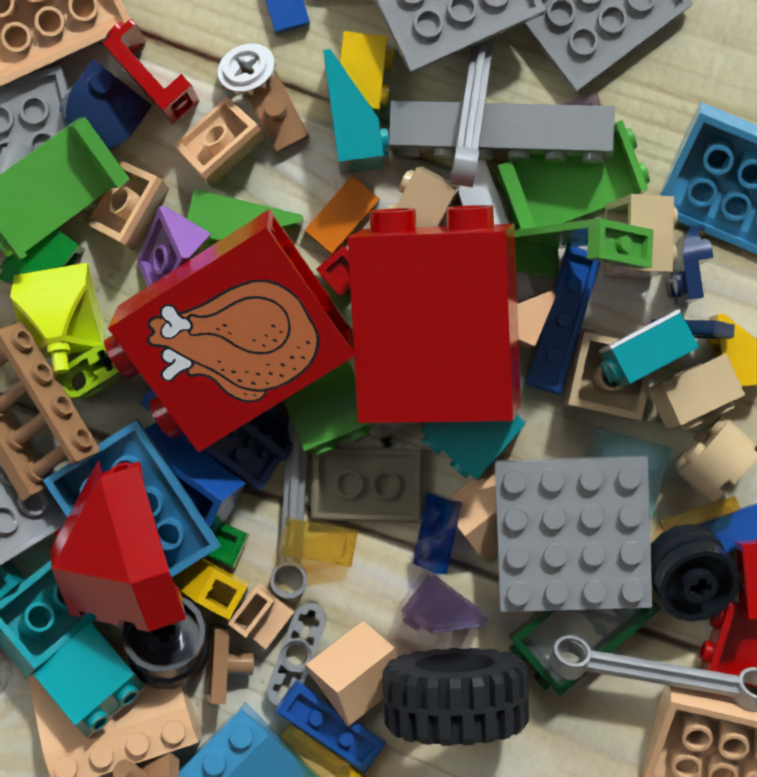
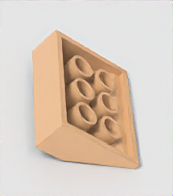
(48, 30)
(145, 729)
(701, 736)

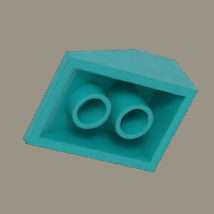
(356, 127)
(37, 621)

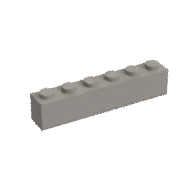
(506, 130)

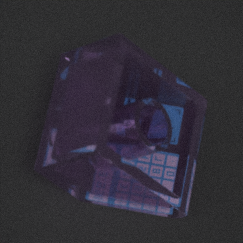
(439, 607)

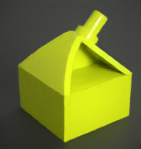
(59, 311)

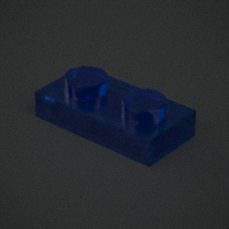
(437, 533)

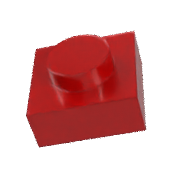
(336, 271)

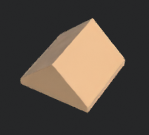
(219, 141)
(128, 209)
(532, 318)
(479, 513)
(352, 671)

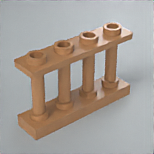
(56, 410)

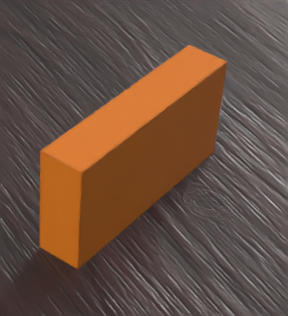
(342, 215)

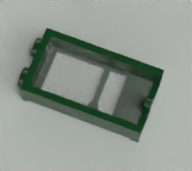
(597, 627)

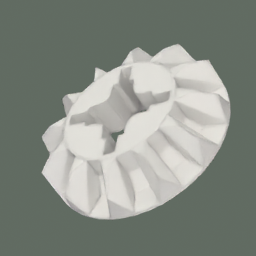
(250, 56)

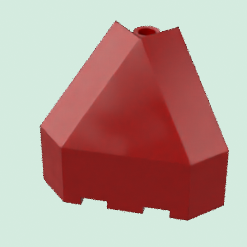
(113, 556)

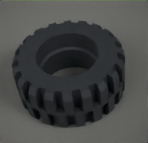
(456, 696)

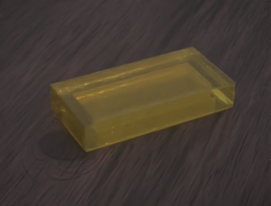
(701, 513)
(318, 542)
(316, 751)

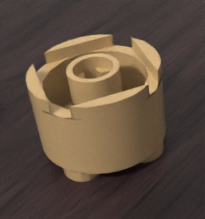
(717, 458)

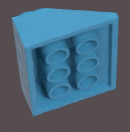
(717, 177)
(178, 522)
(245, 749)

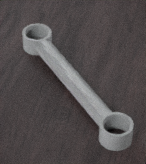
(472, 115)
(293, 505)
(651, 671)

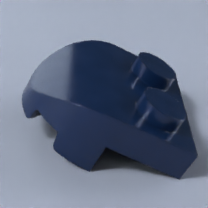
(106, 103)
(685, 280)
(254, 448)

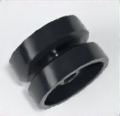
(692, 572)
(168, 654)

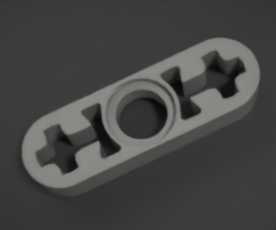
(296, 624)

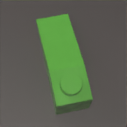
(225, 214)

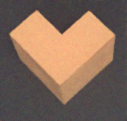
(261, 616)

